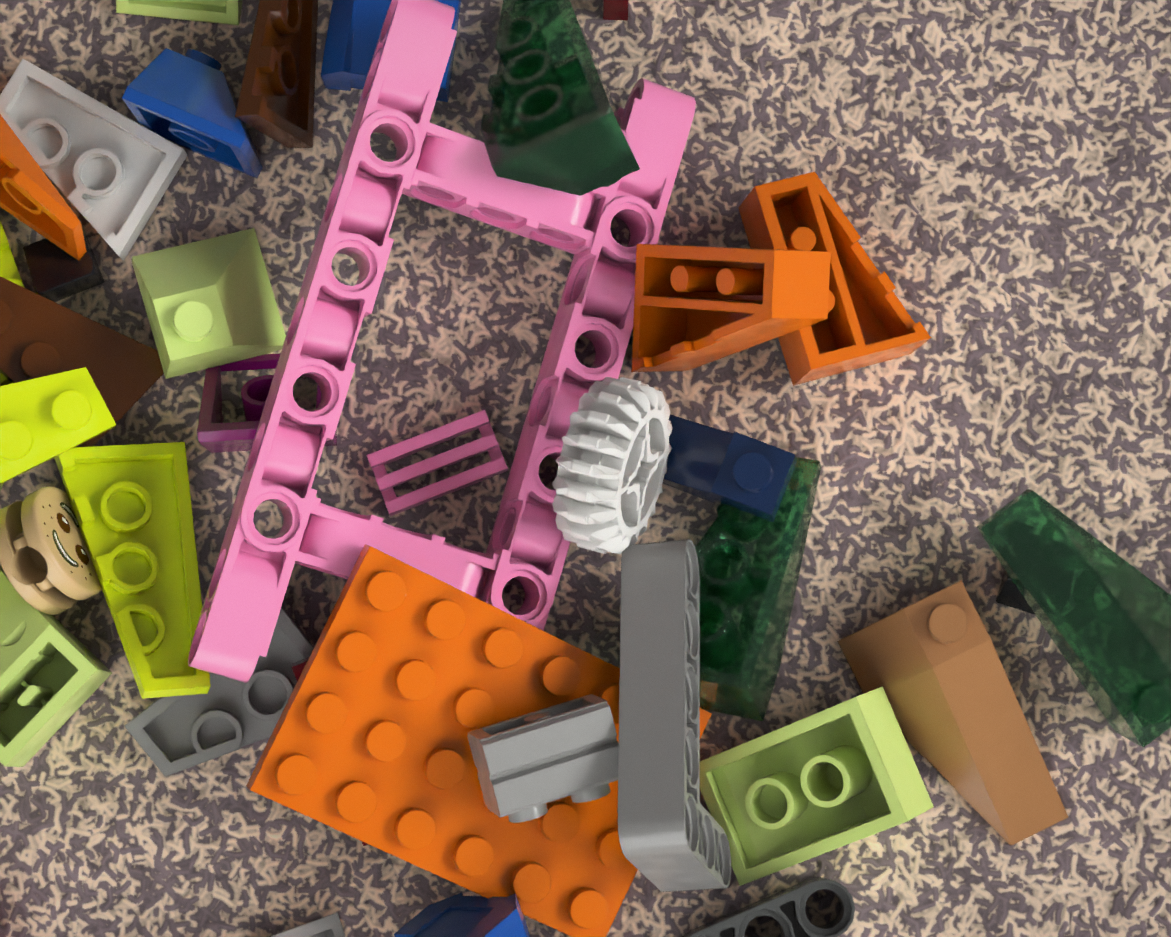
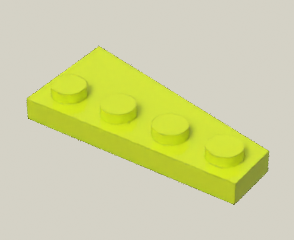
(48, 418)
(143, 549)

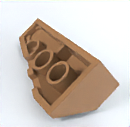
(959, 708)

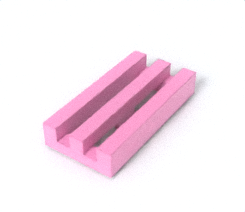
(426, 440)

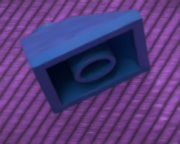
(193, 107)

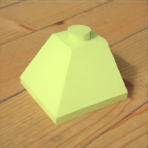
(209, 302)

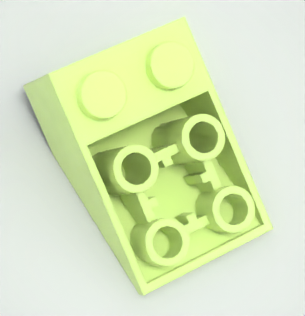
(42, 676)

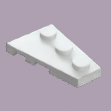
(91, 153)

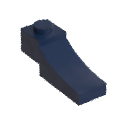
(728, 468)

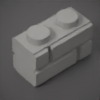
(546, 758)

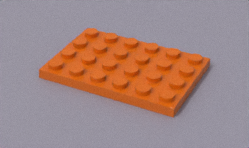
(386, 755)

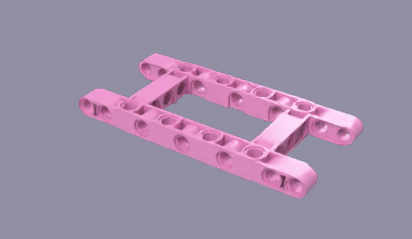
(327, 317)

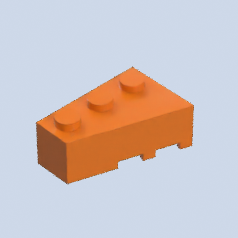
(720, 301)
(864, 314)

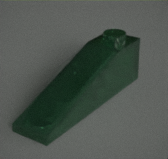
(551, 105)
(748, 596)
(1095, 609)

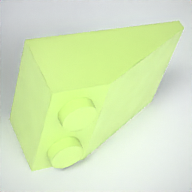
(813, 786)

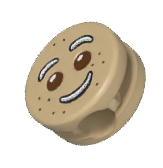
(46, 552)

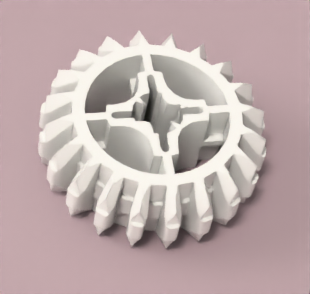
(612, 465)

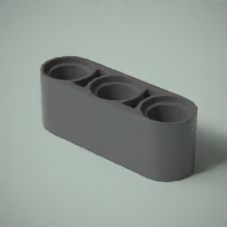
(788, 910)

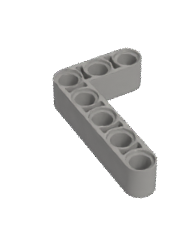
(659, 803)

